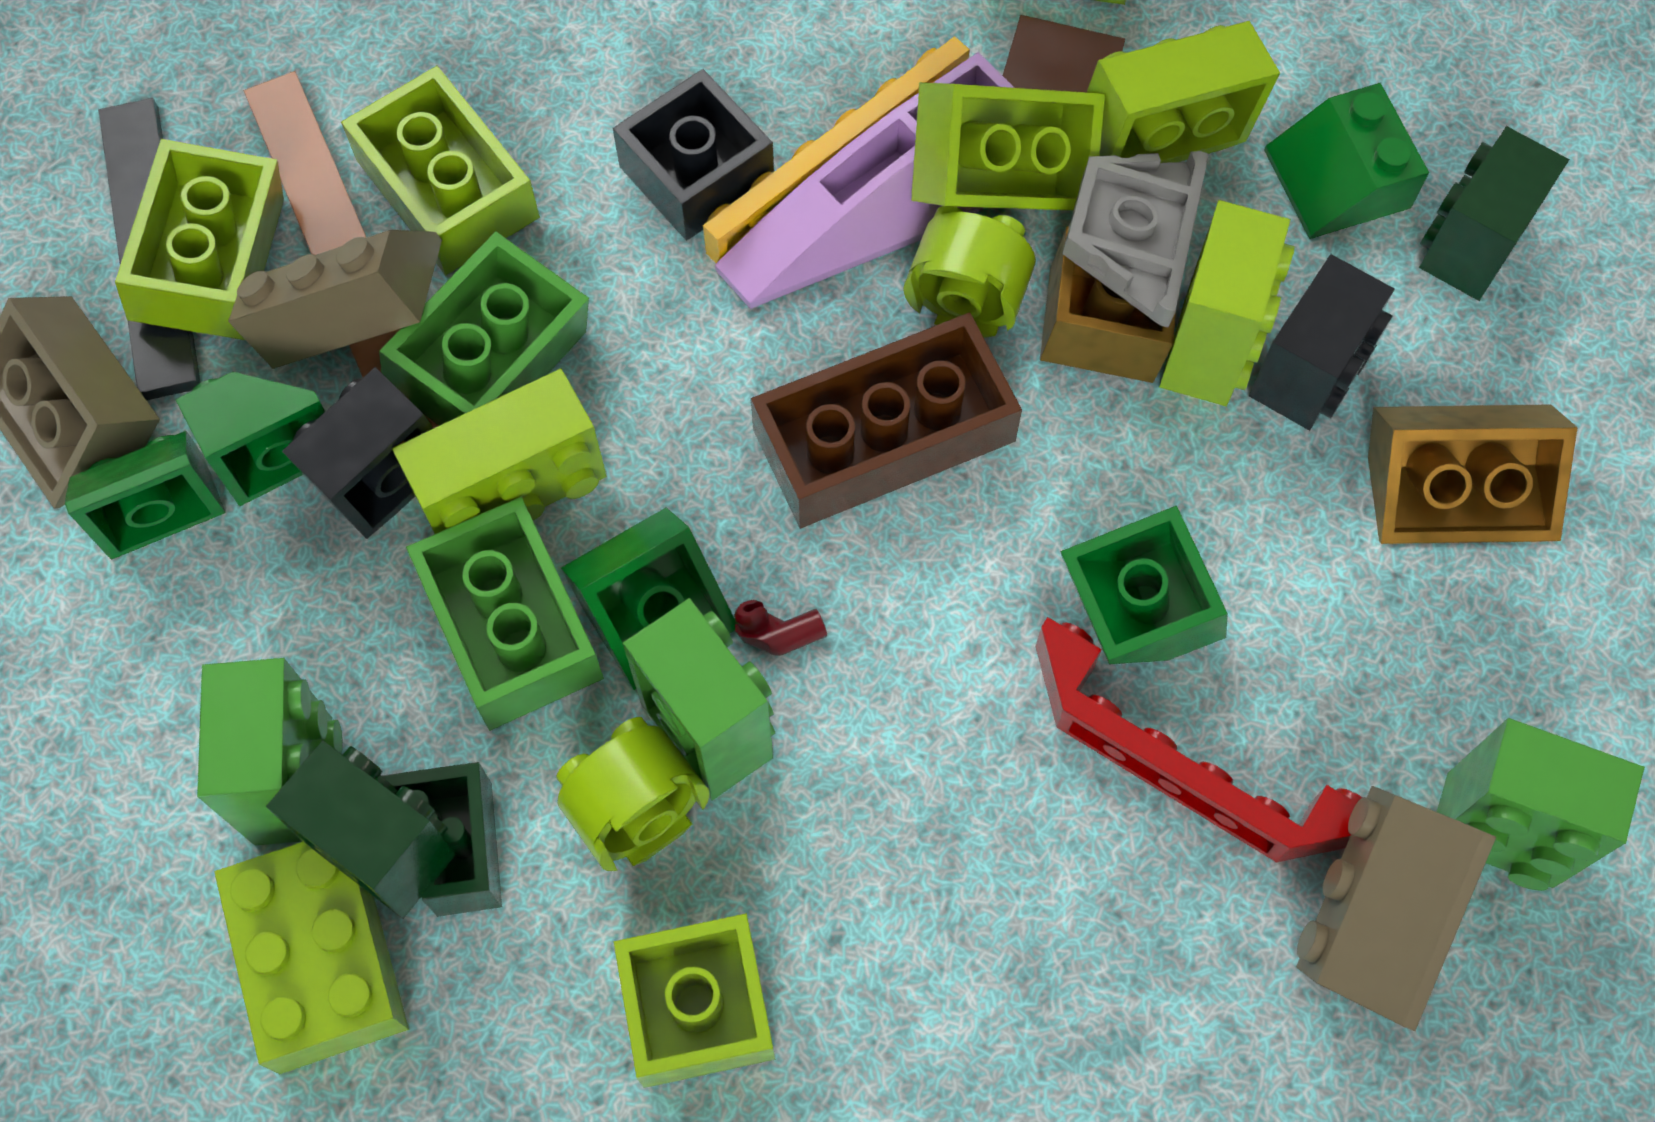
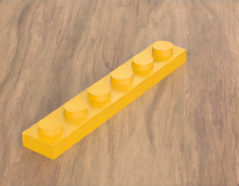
(733, 221)

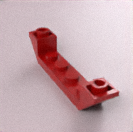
(1067, 662)

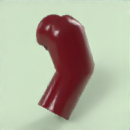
(774, 635)

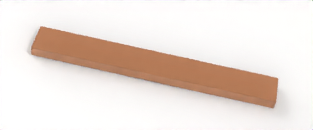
(311, 181)

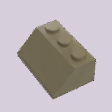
(336, 296)
(64, 393)
(1393, 905)

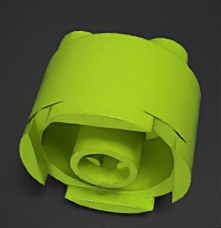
(971, 267)
(630, 794)

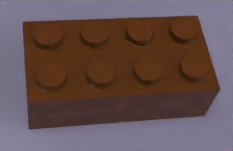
(885, 419)

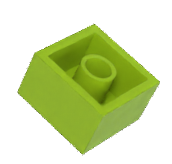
(693, 1001)

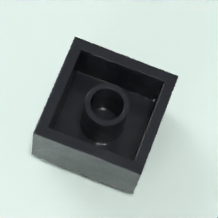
(692, 152)
(1323, 343)
(351, 451)

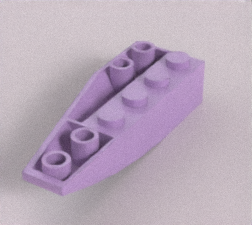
(846, 209)

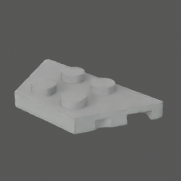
(1137, 227)

